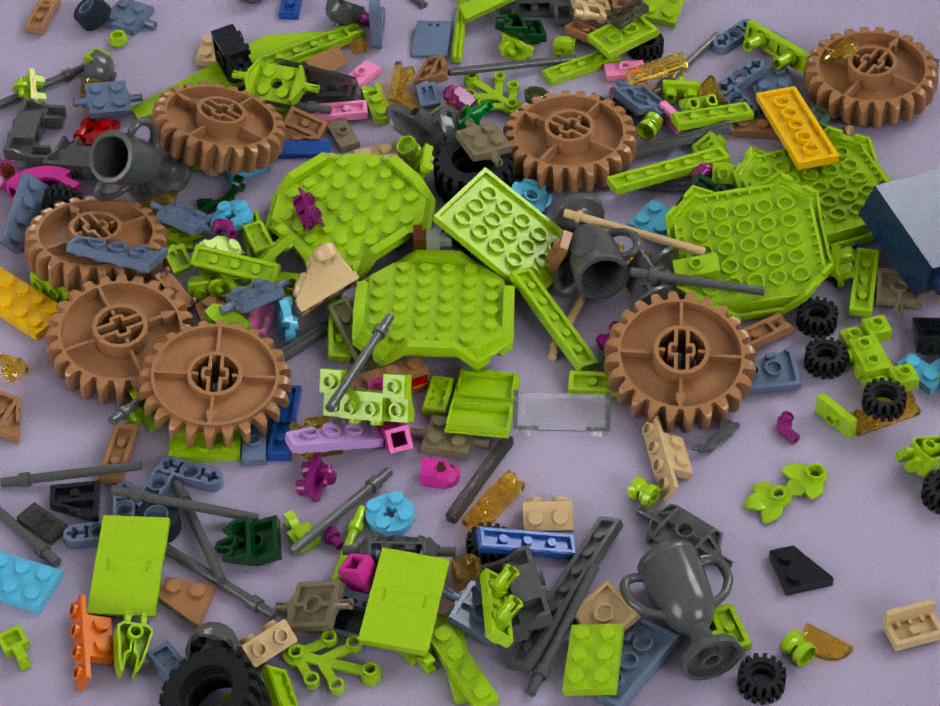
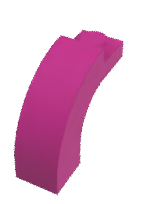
(47, 175)
(395, 434)
(358, 572)

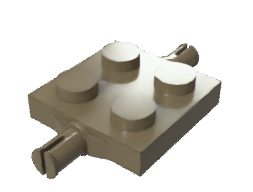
(484, 142)
(894, 292)
(446, 444)
(315, 605)

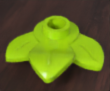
(178, 237)
(806, 479)
(765, 500)

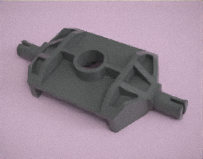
(667, 523)
(403, 543)

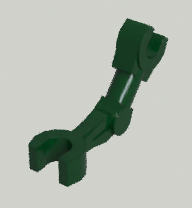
(208, 205)

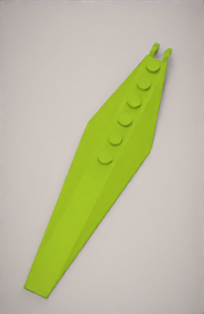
(269, 48)

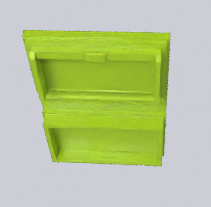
(482, 403)
(128, 565)
(404, 601)

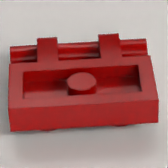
(95, 128)

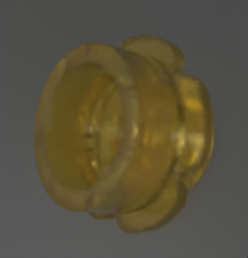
(358, 45)

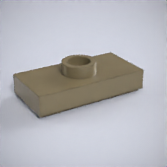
(343, 135)

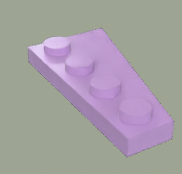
(334, 437)

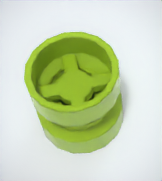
(649, 126)
(408, 148)
(644, 492)
(798, 648)

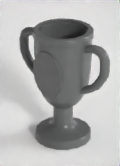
(132, 161)
(593, 253)
(685, 601)

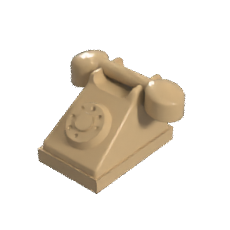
(324, 278)

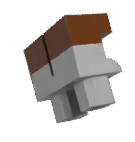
(430, 239)

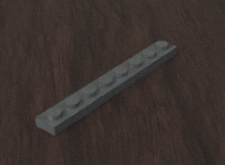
(591, 551)

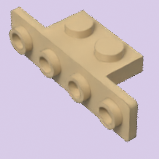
(667, 457)

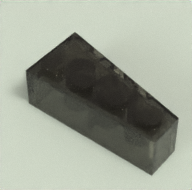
(333, 85)

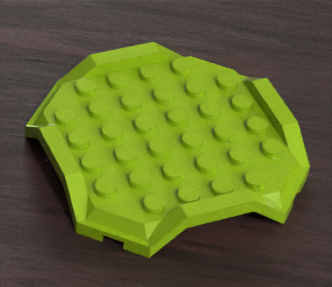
(841, 185)
(364, 203)
(761, 237)
(439, 307)

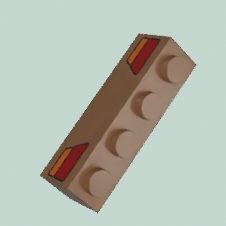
(413, 366)

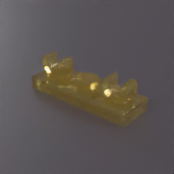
(657, 69)
(398, 89)
(867, 424)
(494, 500)

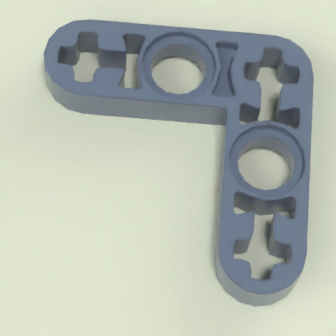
(377, 23)
(725, 43)
(751, 75)
(161, 474)
(81, 540)

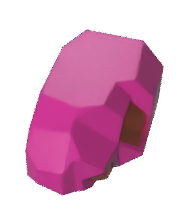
(438, 473)

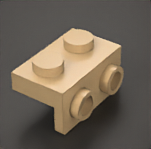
(548, 515)
(911, 625)
(267, 644)

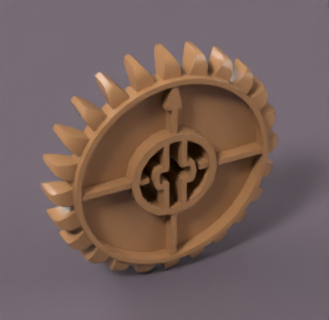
(183, 373)

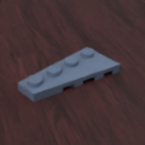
(23, 209)
(117, 253)
(776, 373)
(641, 657)

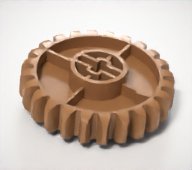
(877, 83)
(218, 128)
(570, 141)
(109, 220)
(107, 333)
(658, 387)

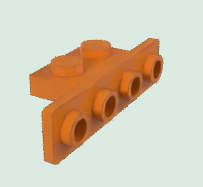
(91, 641)

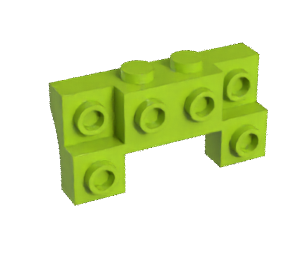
(869, 357)
(375, 406)

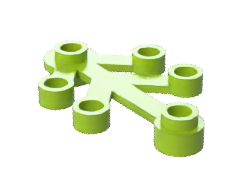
(472, 81)
(330, 661)

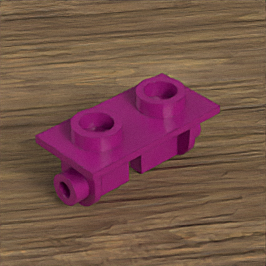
(307, 210)

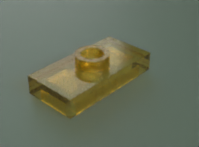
(711, 86)

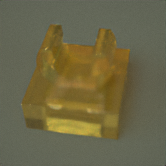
(12, 367)

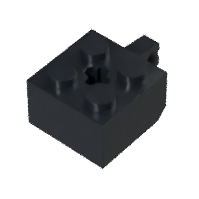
(231, 51)

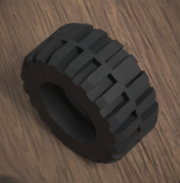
(453, 165)
(210, 672)

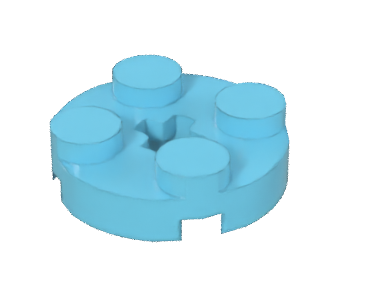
(540, 197)
(236, 210)
(286, 322)
(390, 503)

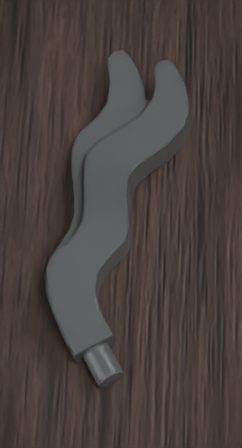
(724, 432)

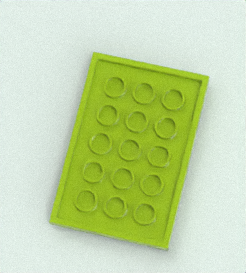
(500, 227)

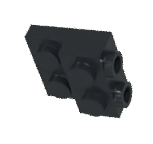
(926, 335)

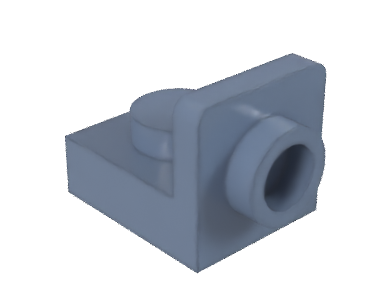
(427, 94)

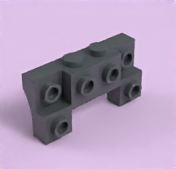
(560, 9)
(28, 131)
(71, 156)
(529, 590)

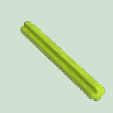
(459, 34)

